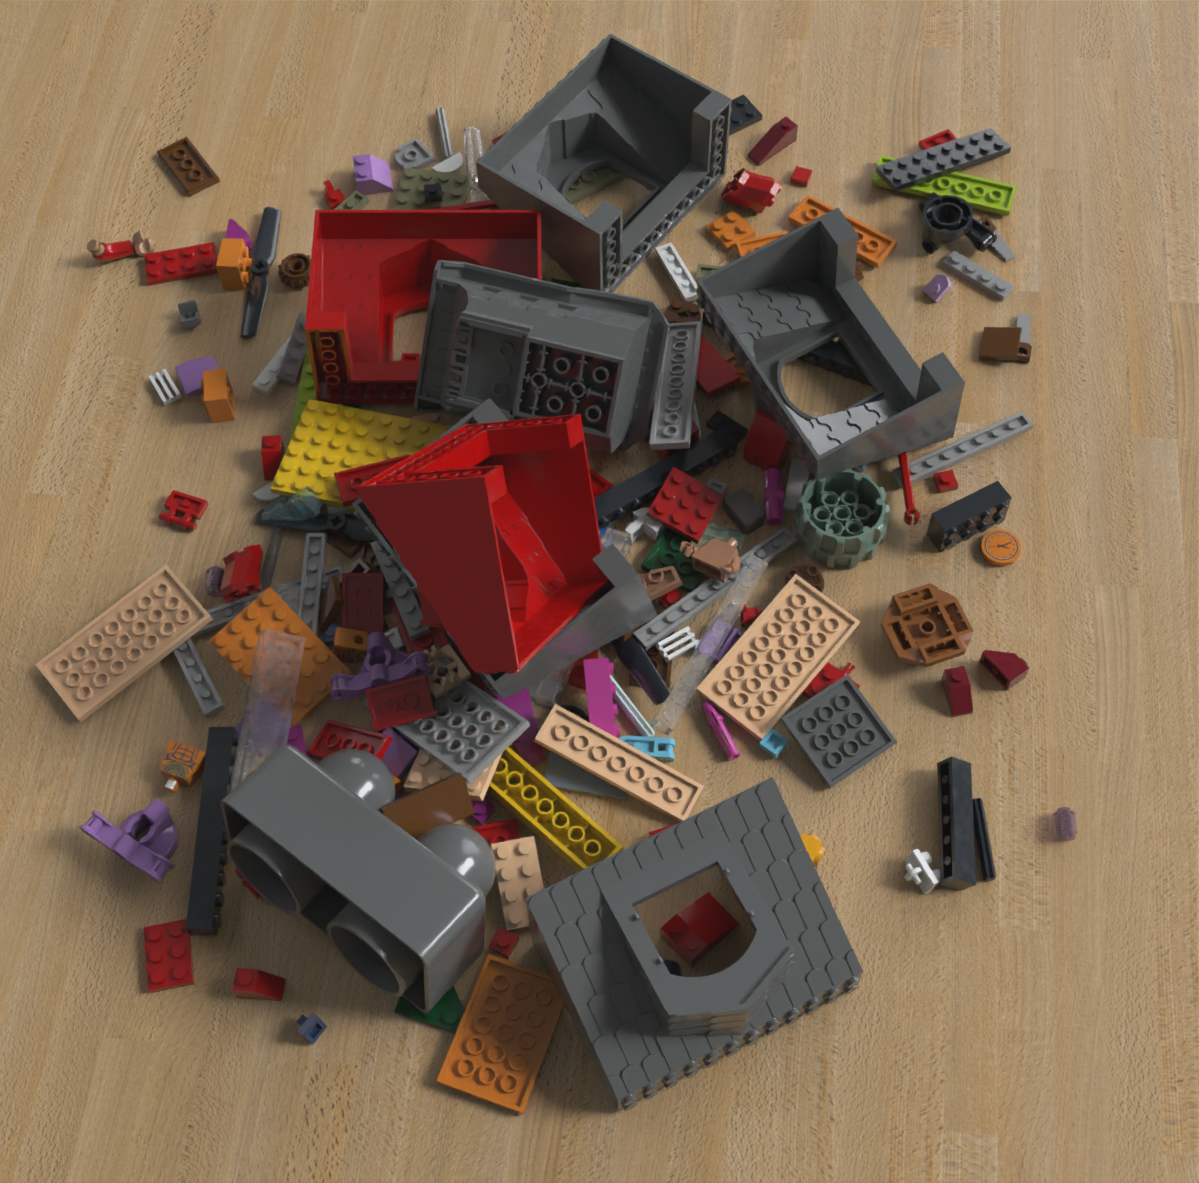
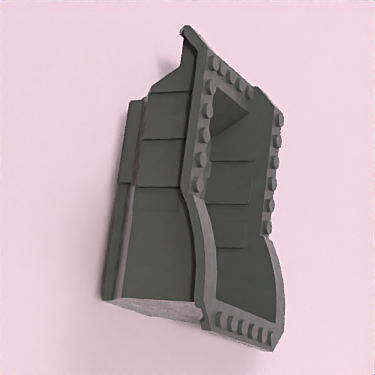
(541, 352)

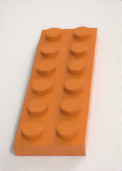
(872, 245)

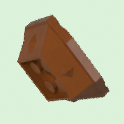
(930, 610)

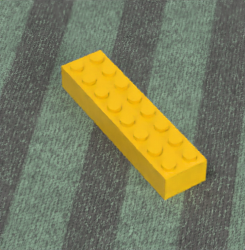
(550, 813)

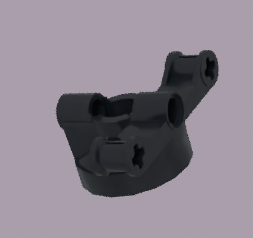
(950, 219)

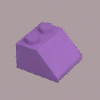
(372, 175)

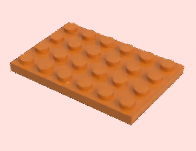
(268, 611)
(503, 1035)

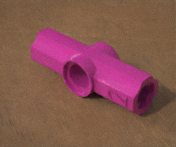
(773, 497)

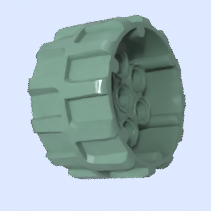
(843, 547)

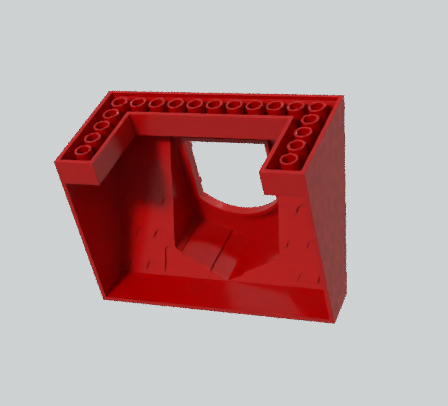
(382, 265)
(495, 534)

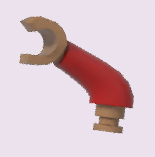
(108, 252)

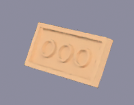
(517, 878)

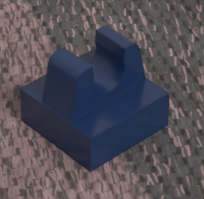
(311, 1027)

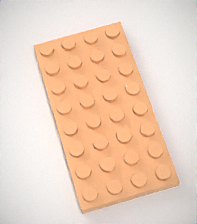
(123, 642)
(778, 657)

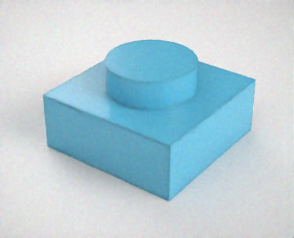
(773, 743)

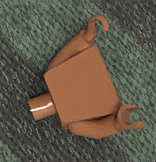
(714, 558)

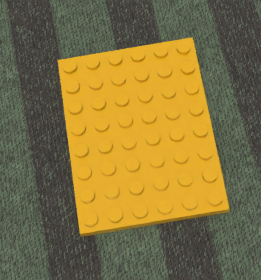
(344, 438)

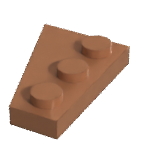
(660, 581)

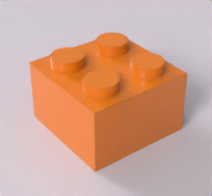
(233, 264)
(218, 395)

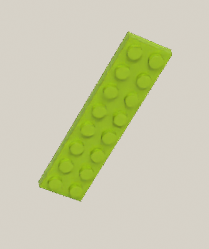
(977, 191)

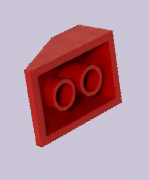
(766, 443)
(697, 928)

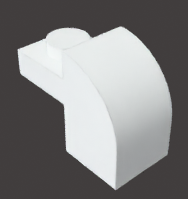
(644, 524)

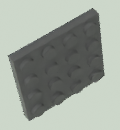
(838, 731)

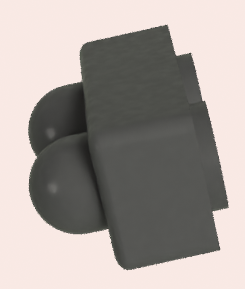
(389, 903)

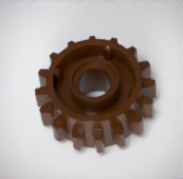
(295, 270)

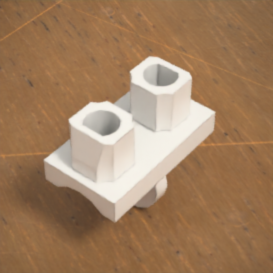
(920, 872)

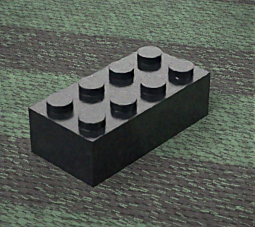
(968, 516)

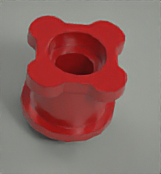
(749, 615)

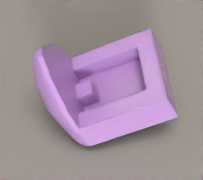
(938, 287)

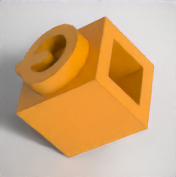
(814, 847)

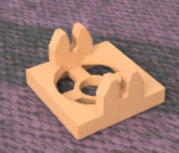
(453, 678)

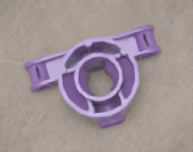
(380, 667)
(153, 850)

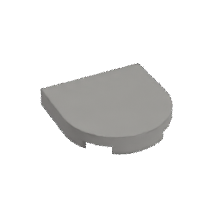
(413, 155)

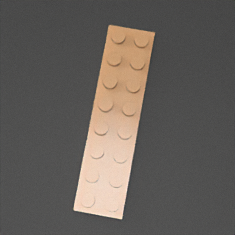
(619, 763)

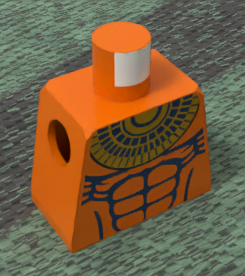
(350, 645)
(181, 765)

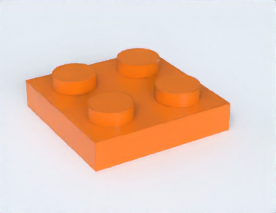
(730, 229)

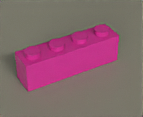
(600, 693)

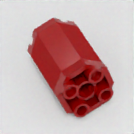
(751, 190)
(242, 573)

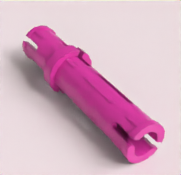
(710, 711)

